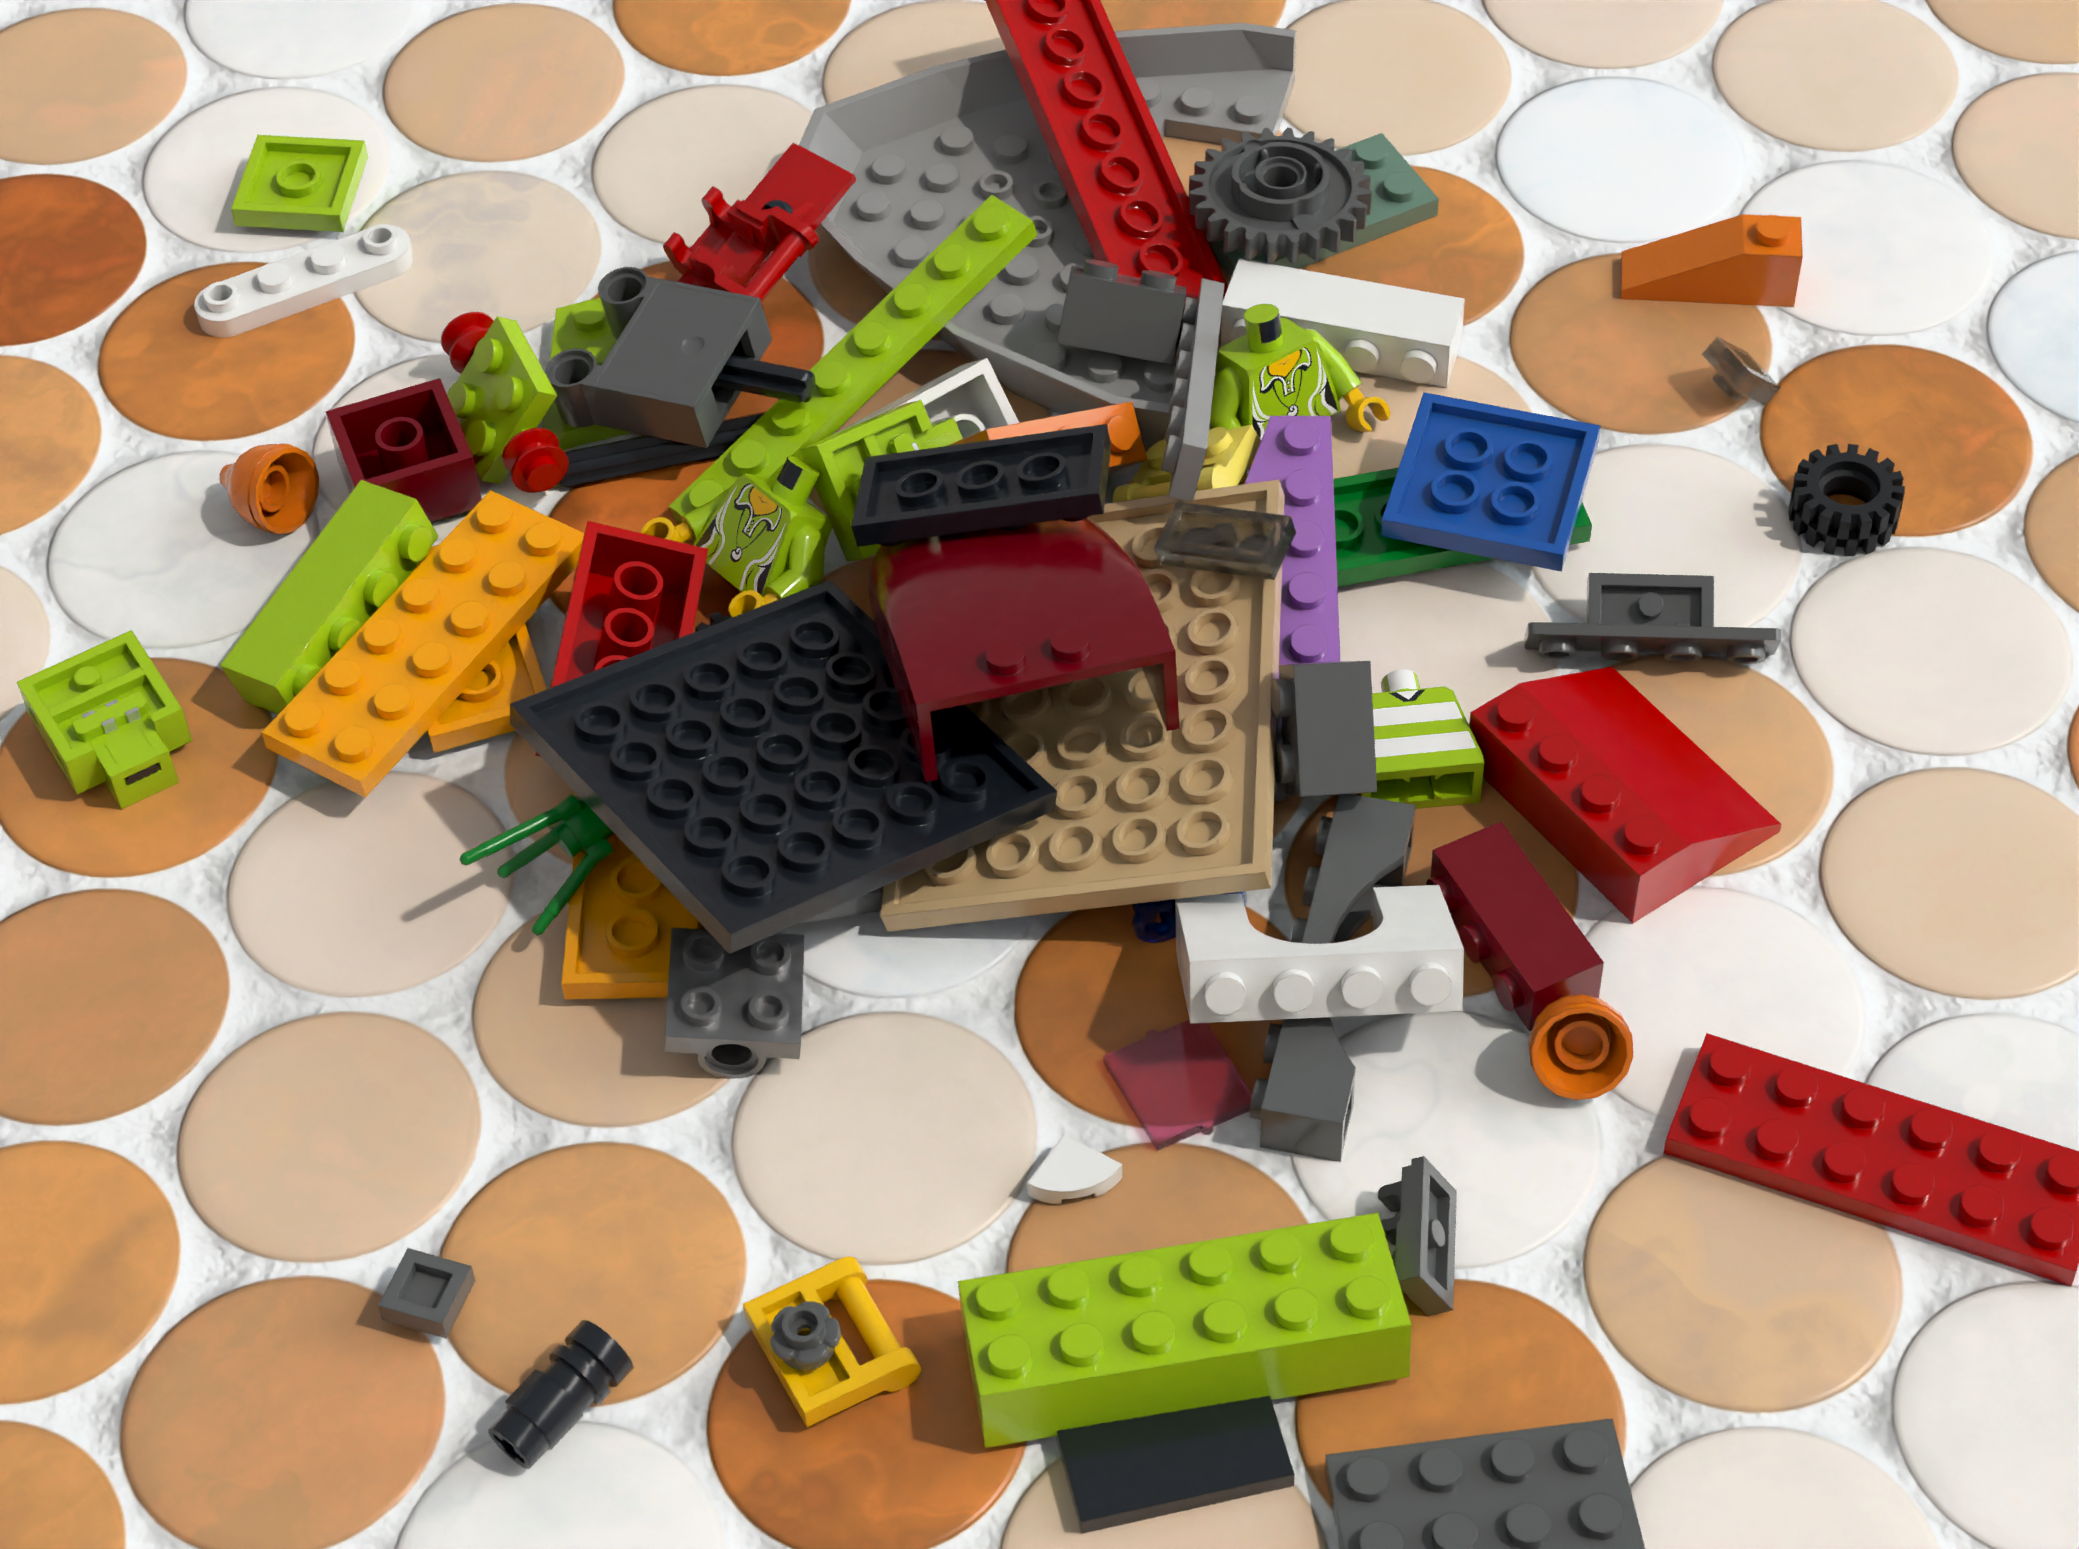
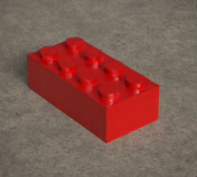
(626, 598)

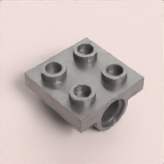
(734, 1004)

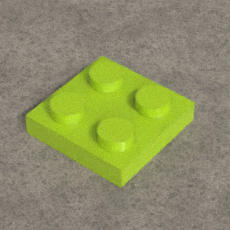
(299, 183)

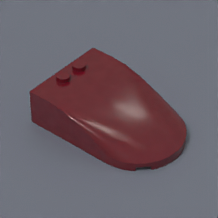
(1013, 617)

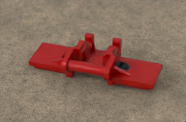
(774, 217)

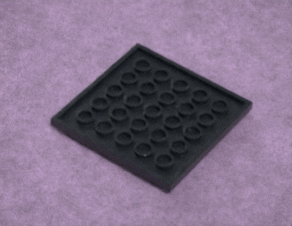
(775, 766)

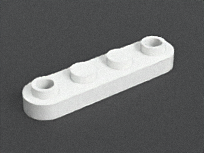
(303, 280)

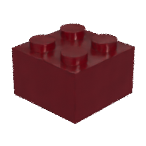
(408, 446)

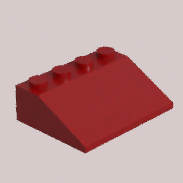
(1616, 787)

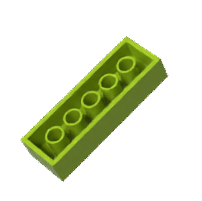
(1184, 1328)

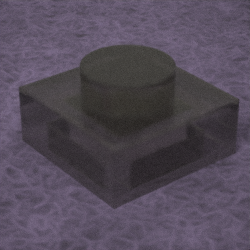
(1739, 373)

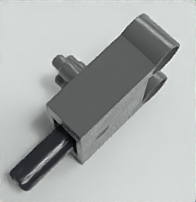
(674, 363)

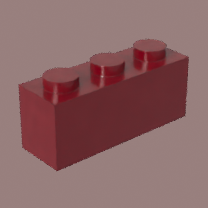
(1513, 923)

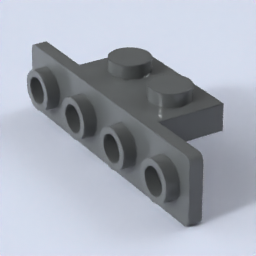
(1652, 616)

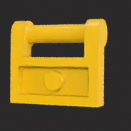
(841, 1379)

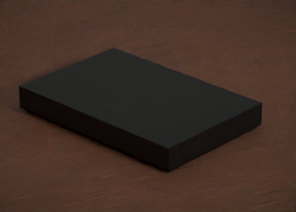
(1173, 1462)

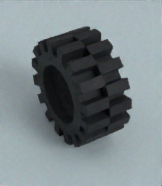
(1840, 523)

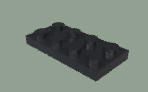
(982, 486)

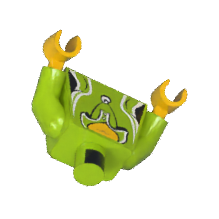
(1284, 373)
(759, 535)

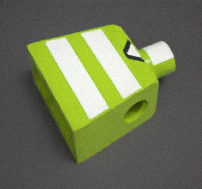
(1423, 745)

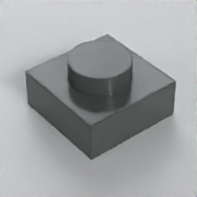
(426, 1293)

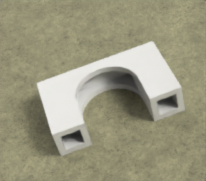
(1243, 975)

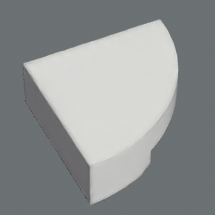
(1073, 1172)

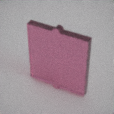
(1179, 1082)

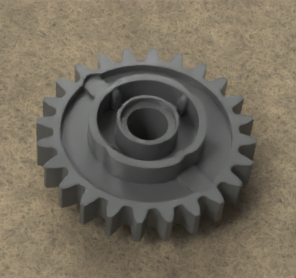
(1279, 195)

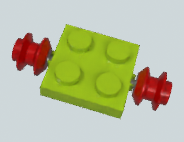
(503, 402)

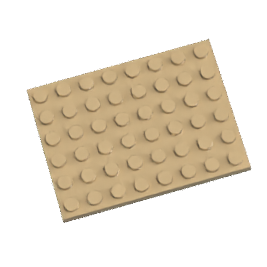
(1136, 804)

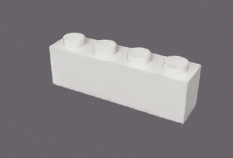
(1370, 323)

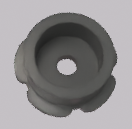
(809, 1350)

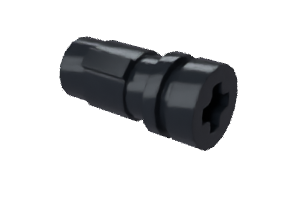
(555, 1399)

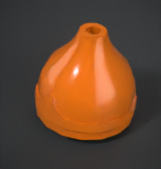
(272, 487)
(1580, 1047)

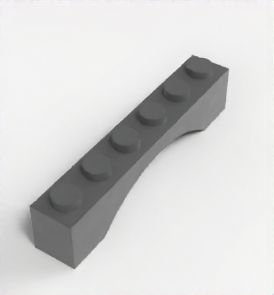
(1311, 1078)

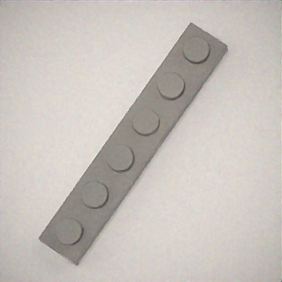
(1193, 390)

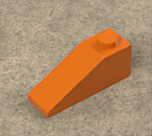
(1721, 263)

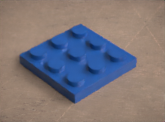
(1491, 481)

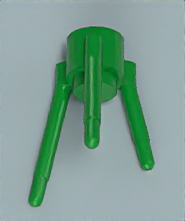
(573, 828)

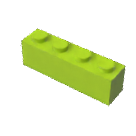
(330, 594)

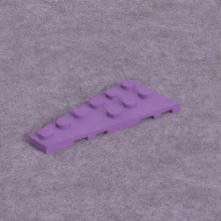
(1301, 457)

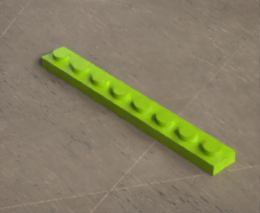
(872, 349)

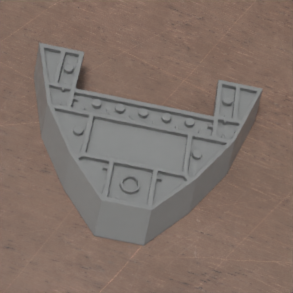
(965, 131)

